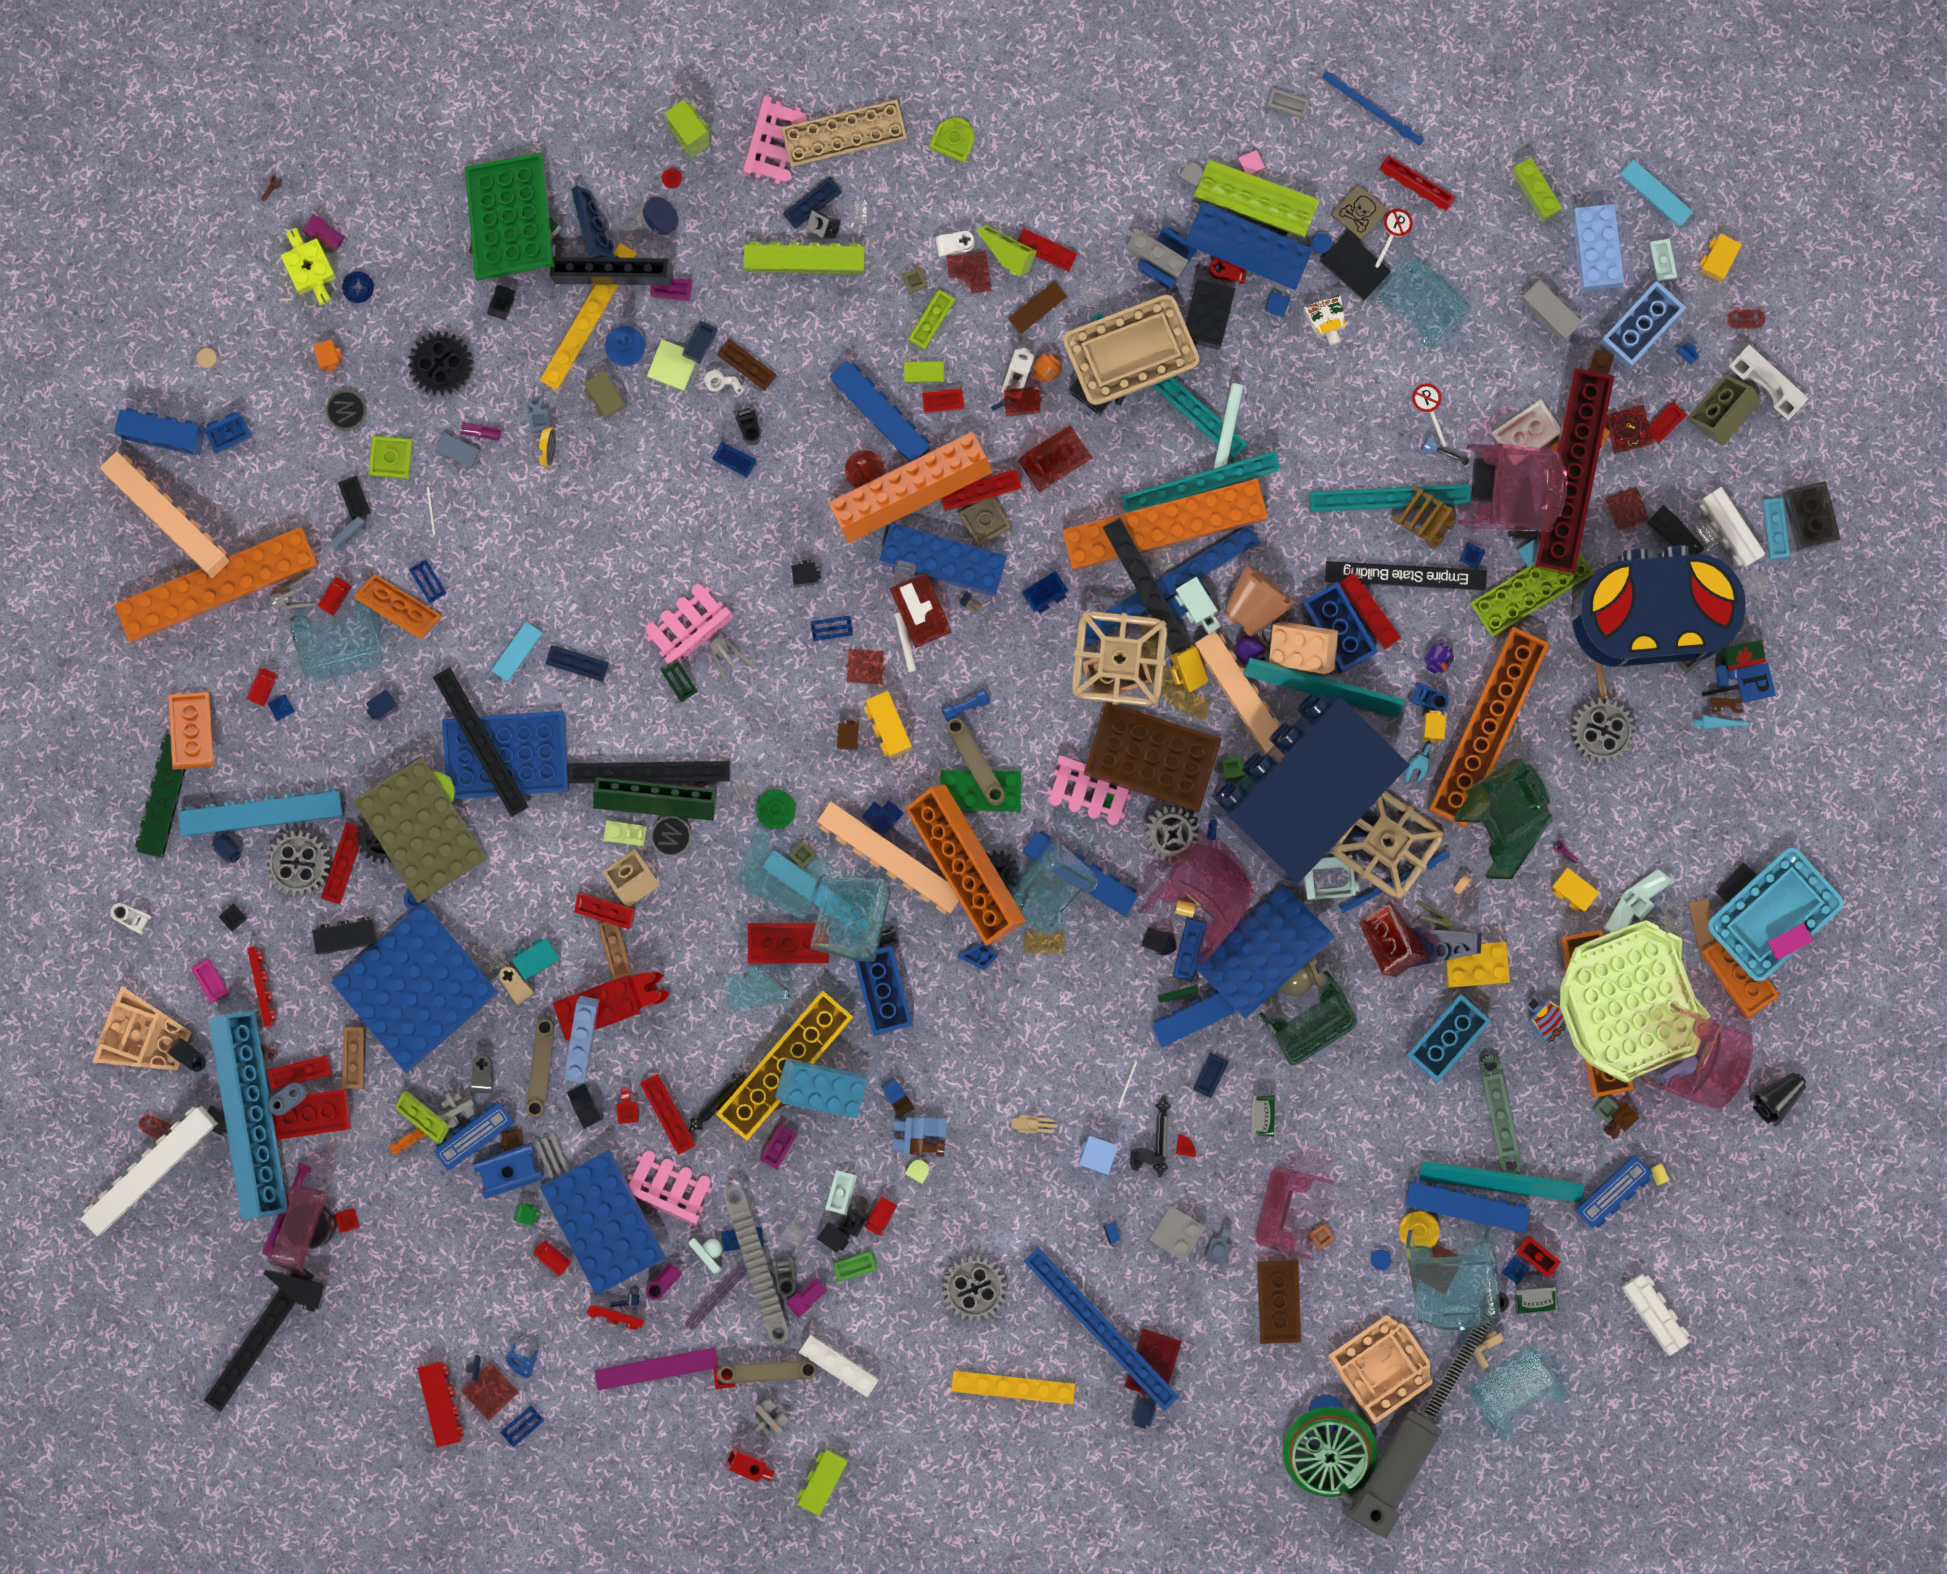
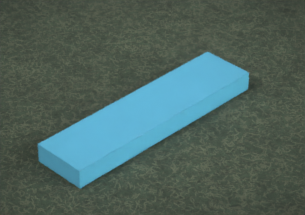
(1656, 193)

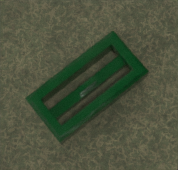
(670, 667)
(1177, 994)

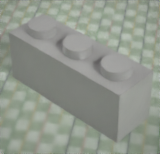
(1157, 255)
(1552, 310)

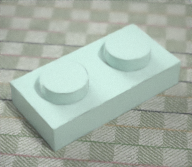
(1663, 260)
(841, 1192)

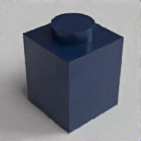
(381, 706)

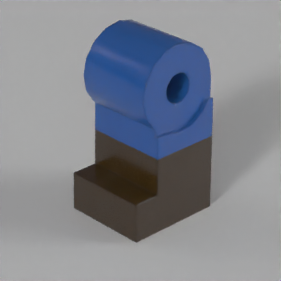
(897, 1097)

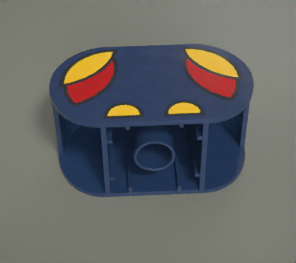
(1658, 608)

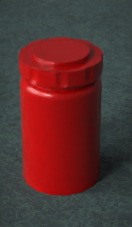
(334, 596)
(262, 687)
(880, 1216)
(552, 1258)

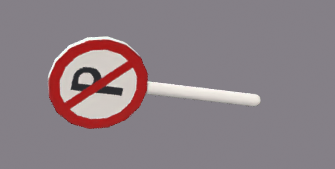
(1398, 224)
(1427, 399)

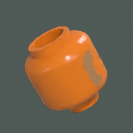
(1047, 367)

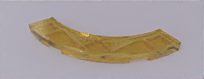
(1173, 693)

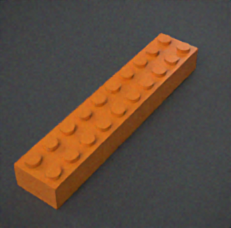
(1169, 523)
(199, 593)
(1489, 721)

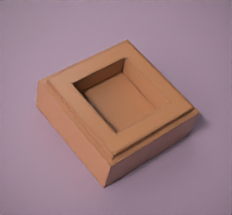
(1321, 1236)

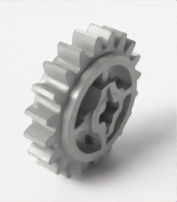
(1156, 822)

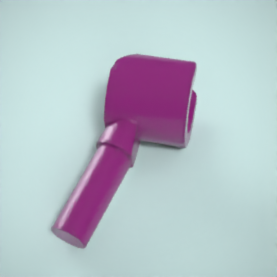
(1565, 851)

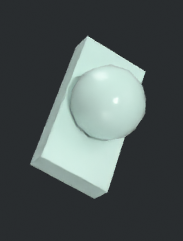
(708, 1252)

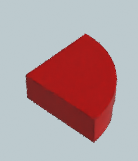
(1185, 1146)

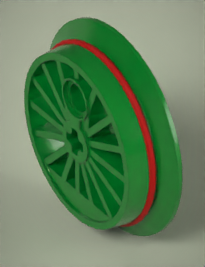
(1327, 1416)

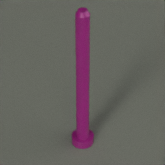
(303, 1169)

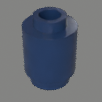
(226, 848)
(1144, 1413)

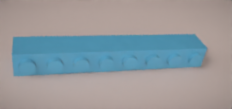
(260, 813)

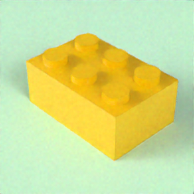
(887, 725)
(1479, 969)

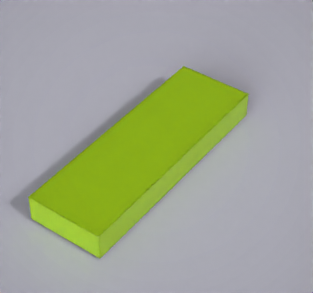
(931, 319)
(422, 1117)

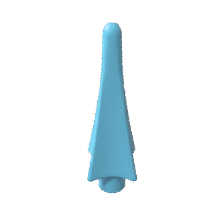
(1708, 722)

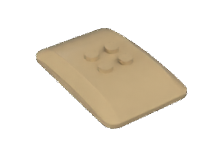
(1131, 350)

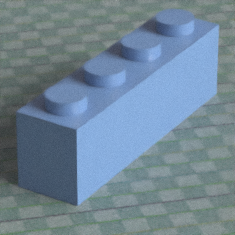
(581, 1039)

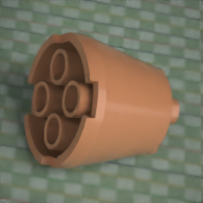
(1256, 601)

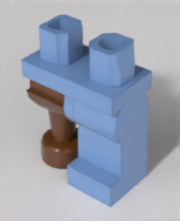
(915, 1134)

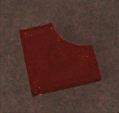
(972, 270)

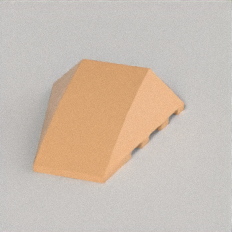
(138, 1034)

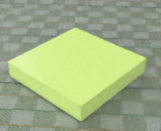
(670, 366)

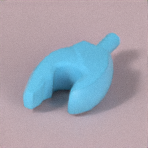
(1419, 762)

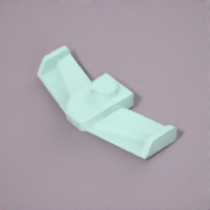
(1636, 900)

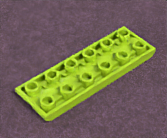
(1256, 198)
(1524, 595)

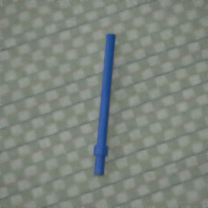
(1405, 131)
(1402, 877)

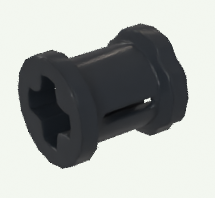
(888, 936)

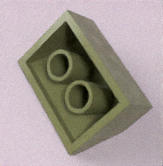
(1724, 409)

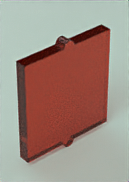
(1022, 401)
(1627, 508)
(865, 666)

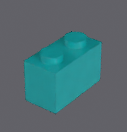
(535, 959)

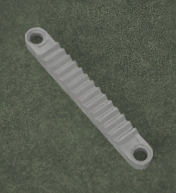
(756, 1264)

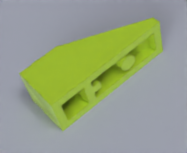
(1008, 251)

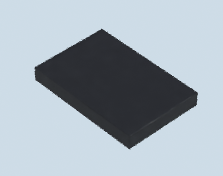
(1355, 266)

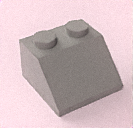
(1177, 1233)

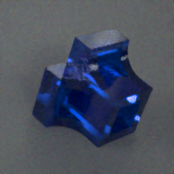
(883, 818)

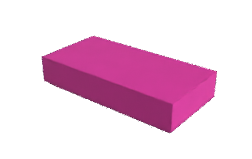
(1790, 941)
(210, 981)

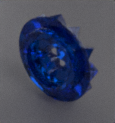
(352, 280)

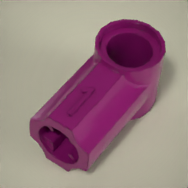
(319, 229)
(664, 1280)
(803, 1300)

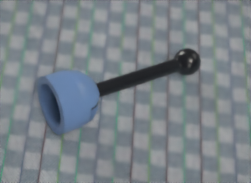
(1431, 446)

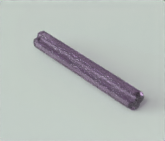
(715, 1297)

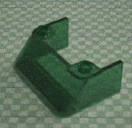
(1314, 1027)

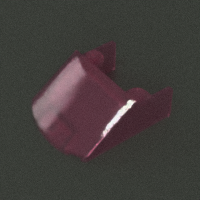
(1526, 489)
(1211, 883)
(1720, 1067)

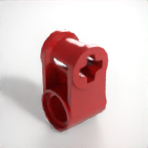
(1229, 273)

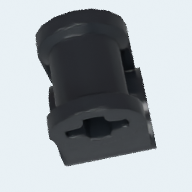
(747, 422)
(184, 1053)

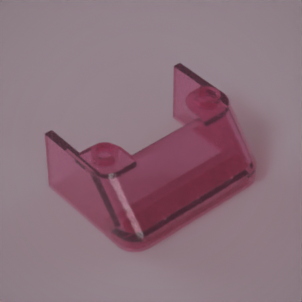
(1275, 1207)
(297, 1229)

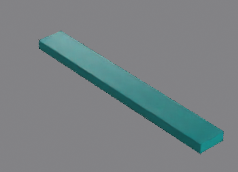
(1203, 482)
(1386, 498)
(1318, 685)
(1501, 1181)

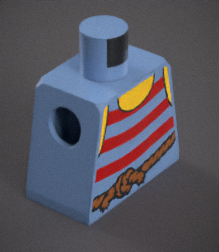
(1547, 1020)

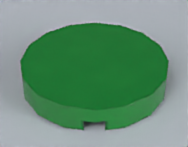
(778, 814)

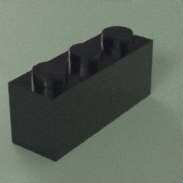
(345, 936)

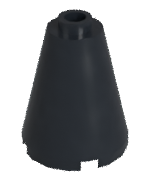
(1778, 1098)

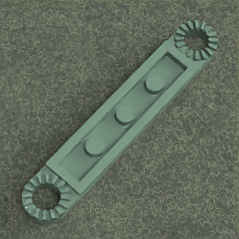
(1500, 1114)

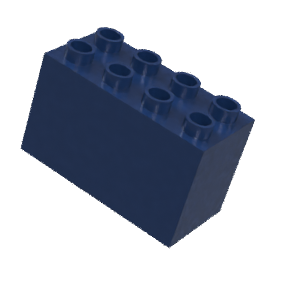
(1308, 786)

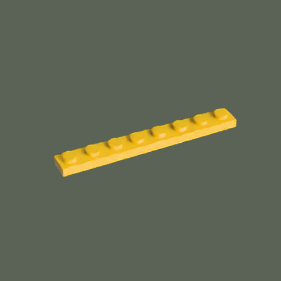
(581, 328)

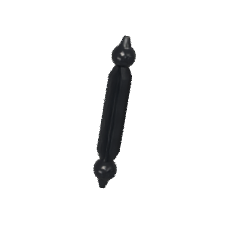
(717, 1101)
(1162, 1134)

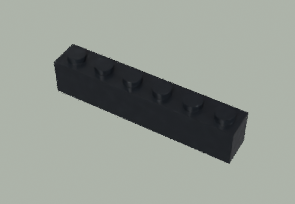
(612, 271)

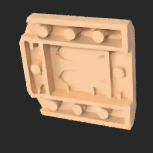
(1382, 1367)

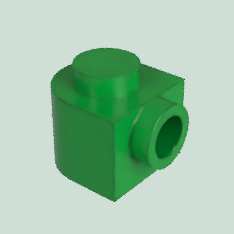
(526, 1214)

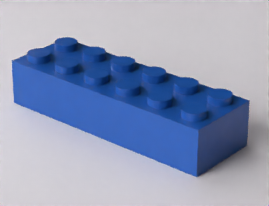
(1248, 246)
(944, 559)

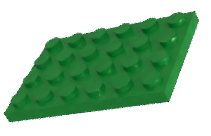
(509, 216)

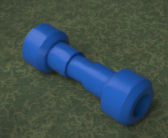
(981, 698)

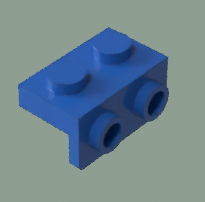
(227, 432)

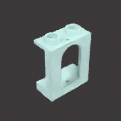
(1346, 891)

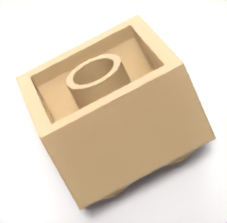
(631, 878)

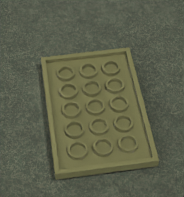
(419, 829)

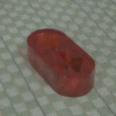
(1746, 314)
(155, 1121)

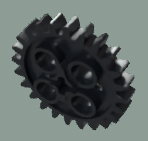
(454, 375)

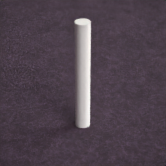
(905, 644)

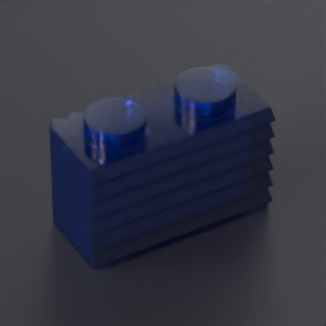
(1045, 592)

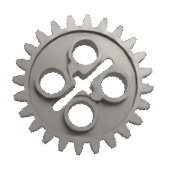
(1609, 713)
(295, 881)
(981, 1305)

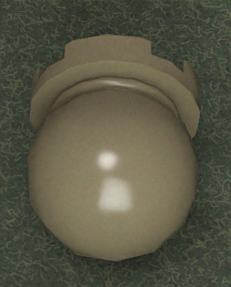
(1303, 980)

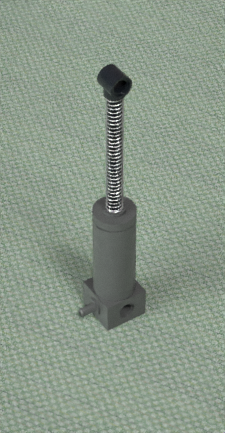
(1408, 1450)

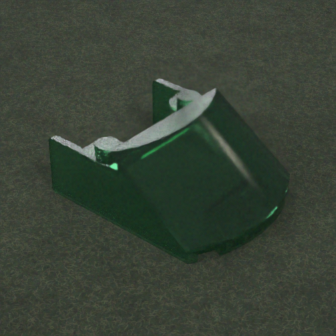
(1513, 811)

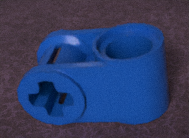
(1427, 697)

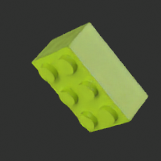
(687, 128)

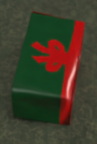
(1743, 655)

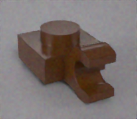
(1720, 704)
(1622, 1119)

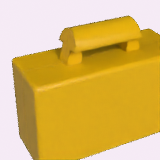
(1188, 669)

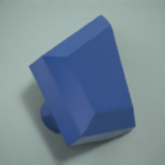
(979, 956)

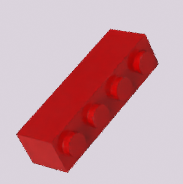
(439, 1404)

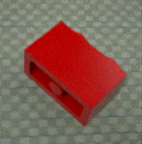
(1537, 1256)

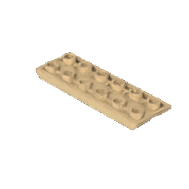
(844, 133)

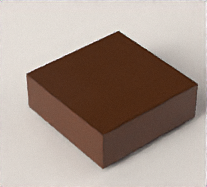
(512, 1139)

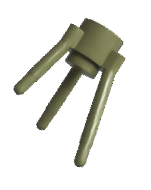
(1441, 924)

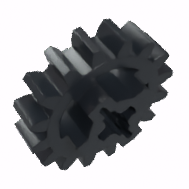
(1005, 866)

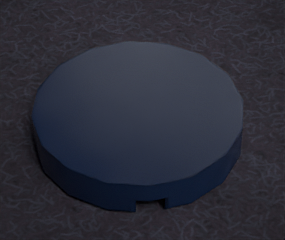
(660, 215)

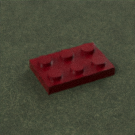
(1159, 1353)

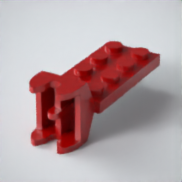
(618, 1000)

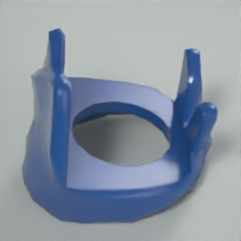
(526, 1370)

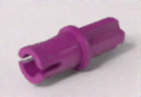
(481, 431)

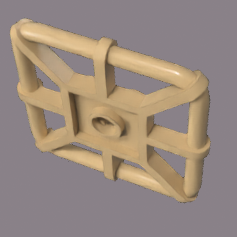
(1130, 651)
(1390, 855)

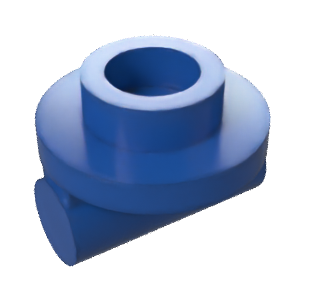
(1688, 352)

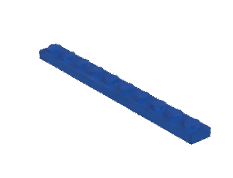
(1169, 583)
(1101, 1329)

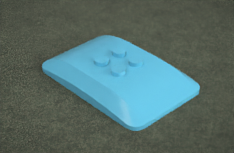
(1770, 905)

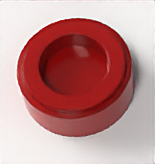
(671, 178)

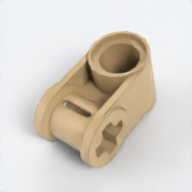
(517, 987)

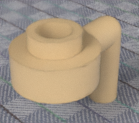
(1491, 1340)

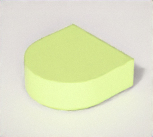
(918, 1170)

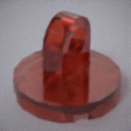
(863, 468)

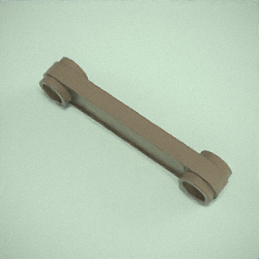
(975, 762)
(540, 1068)
(766, 1372)

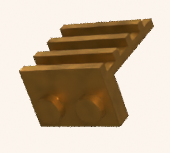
(1435, 526)

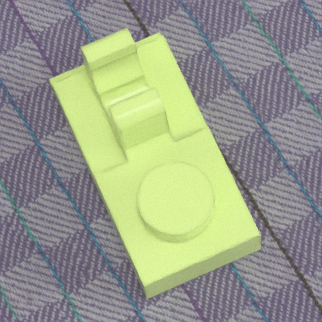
(625, 833)

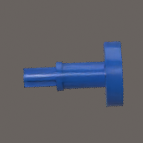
(625, 346)

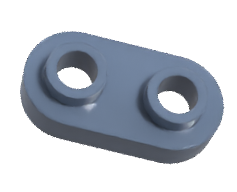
(286, 1099)

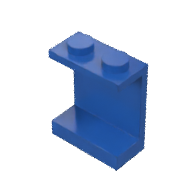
(1170, 239)

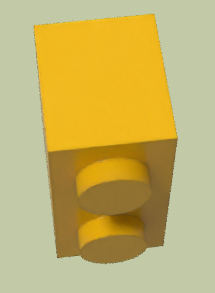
(1720, 257)
(1433, 727)
(1574, 890)

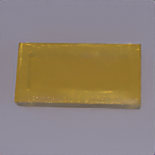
(1043, 943)

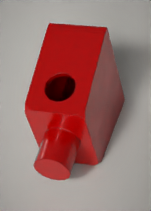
(741, 1461)

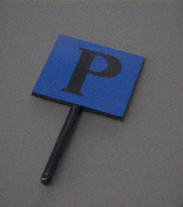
(1753, 682)

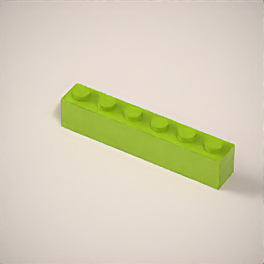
(804, 259)

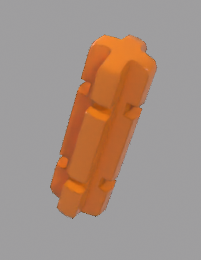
(406, 1141)

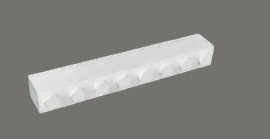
(149, 1170)

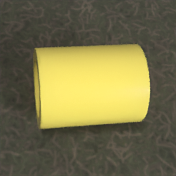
(1185, 908)
(1659, 1174)

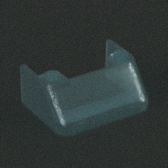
(755, 990)

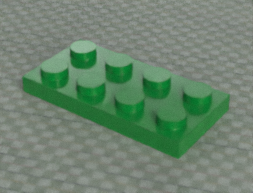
(970, 796)

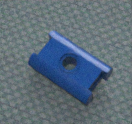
(496, 1181)

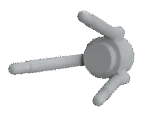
(282, 597)
(719, 647)

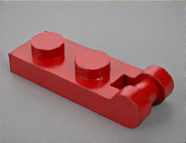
(614, 1317)

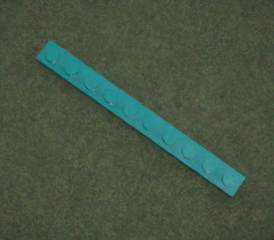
(1193, 410)

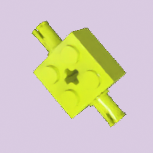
(320, 271)

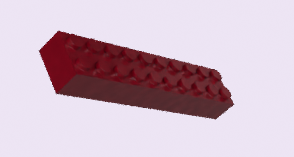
(1580, 448)

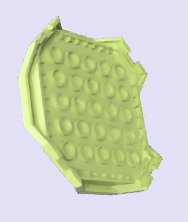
(1621, 999)

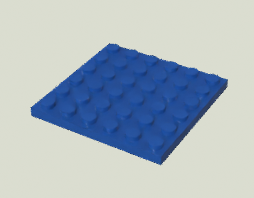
(415, 987)

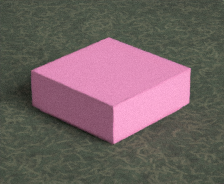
(1251, 163)

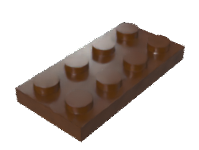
(1279, 1301)

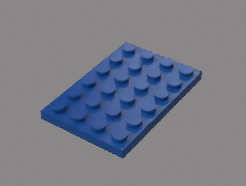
(528, 744)
(1265, 951)
(603, 1222)

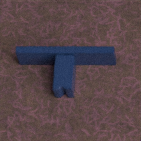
(474, 1368)

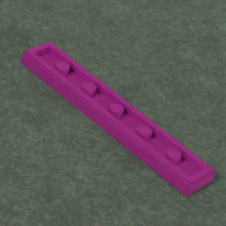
(656, 1368)

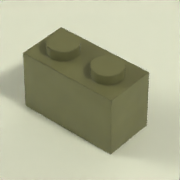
(604, 394)

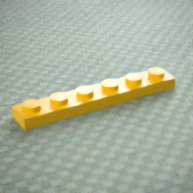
(1013, 1387)

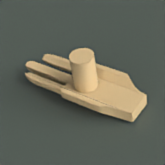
(1030, 1124)

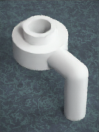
(720, 381)

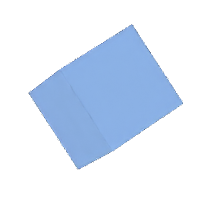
(1097, 1155)

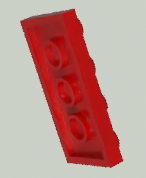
(782, 944)
(314, 1115)

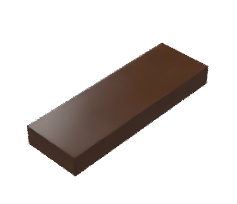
(1037, 307)
(747, 365)

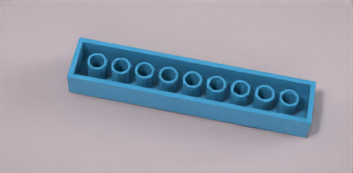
(248, 1115)

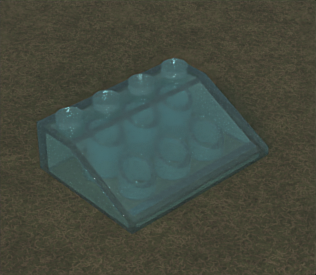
(851, 918)

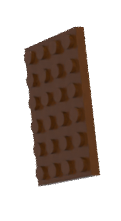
(1152, 756)

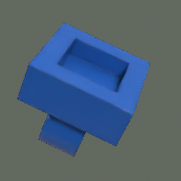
(1723, 676)

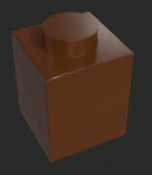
(1600, 362)
(847, 735)

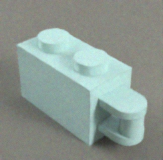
(1197, 604)

